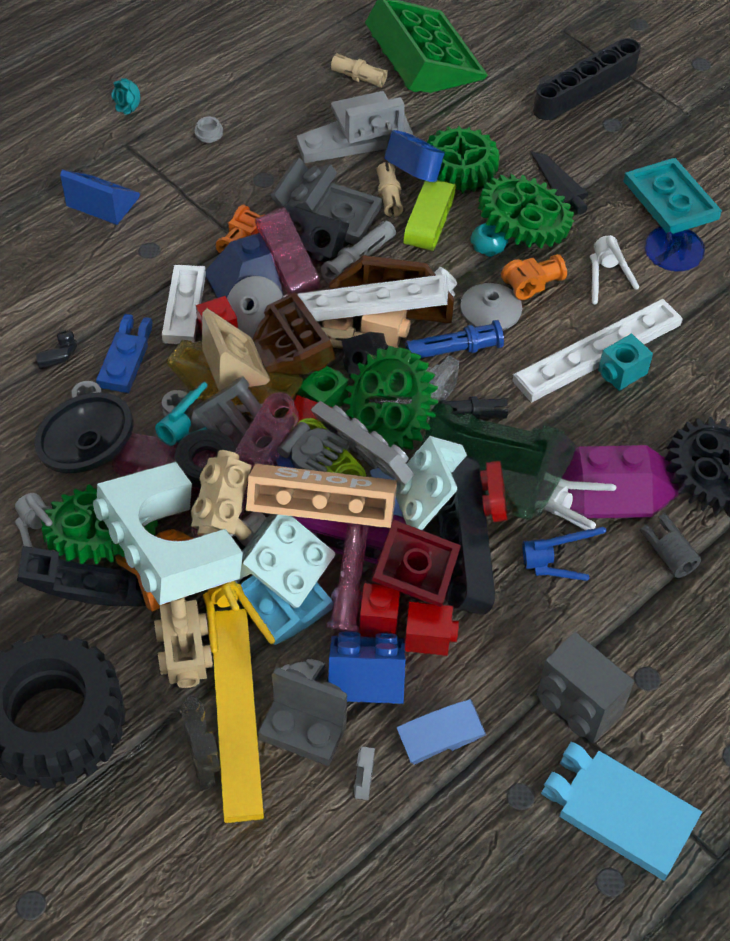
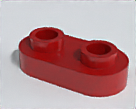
(493, 481)

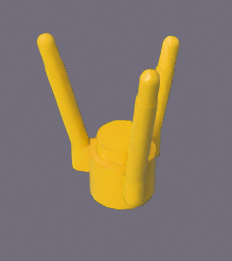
(225, 596)

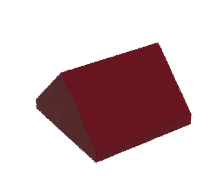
(416, 563)

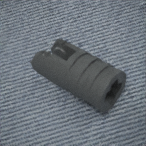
(673, 548)

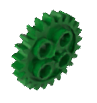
(525, 211)
(390, 377)
(78, 531)

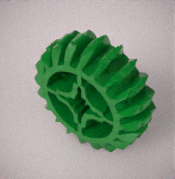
(468, 157)

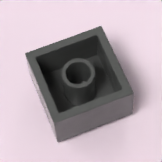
(584, 688)

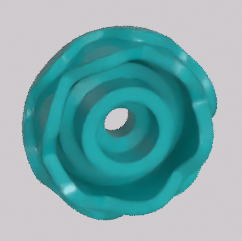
(126, 96)
(487, 241)

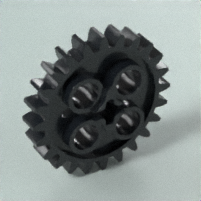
(702, 463)

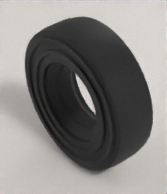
(197, 442)

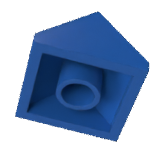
(97, 196)

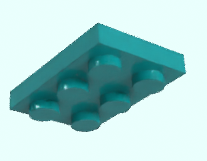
(672, 196)

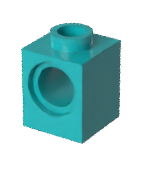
(625, 362)

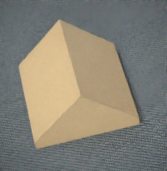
(230, 353)

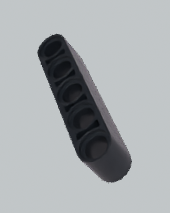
(586, 79)
(465, 523)

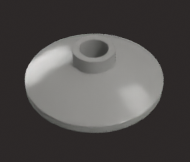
(254, 288)
(490, 302)

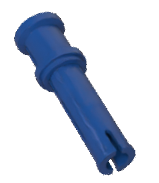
(469, 339)

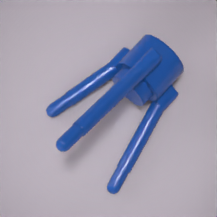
(541, 552)

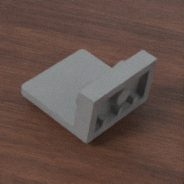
(369, 116)

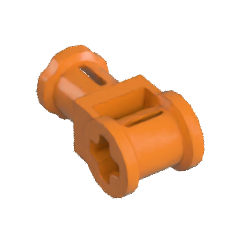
(240, 226)
(533, 275)

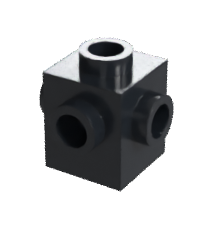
(359, 347)

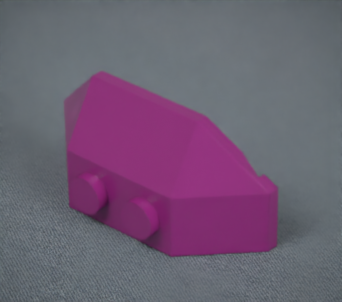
(639, 478)

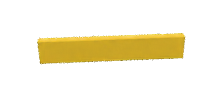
(236, 719)

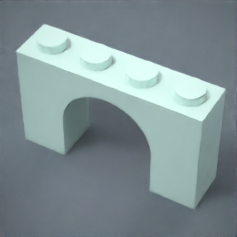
(165, 566)

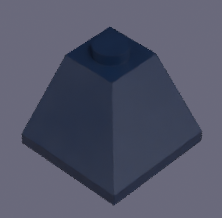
(241, 260)

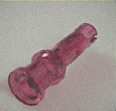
(347, 594)

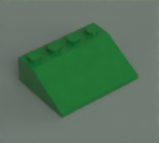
(423, 46)

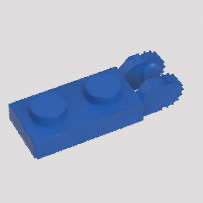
(124, 355)

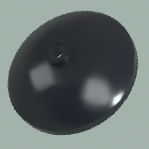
(84, 433)

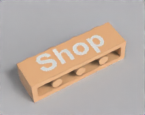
(321, 495)

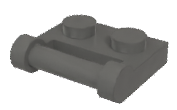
(222, 415)

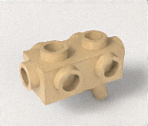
(222, 496)
(184, 654)

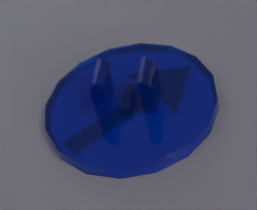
(674, 251)

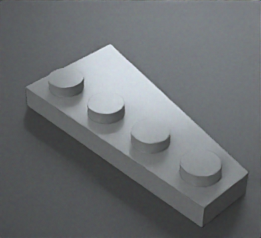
(364, 445)

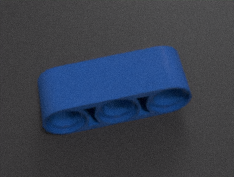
(414, 155)

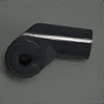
(61, 352)

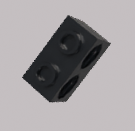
(313, 227)

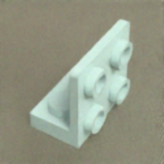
(432, 483)
(286, 558)

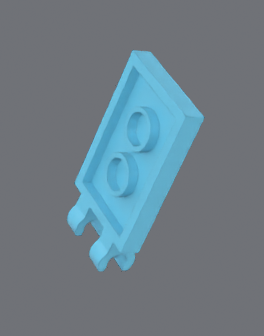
(622, 809)

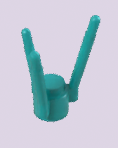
(177, 423)

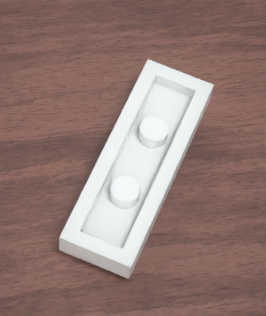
(184, 294)

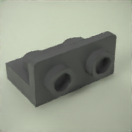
(303, 186)

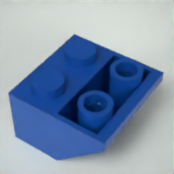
(368, 667)

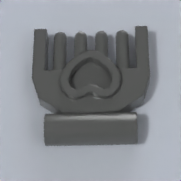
(308, 447)

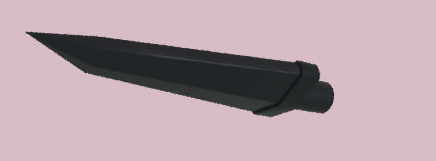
(560, 180)

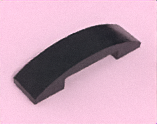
(78, 581)

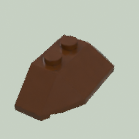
(379, 270)
(291, 338)

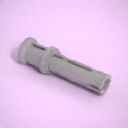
(366, 246)

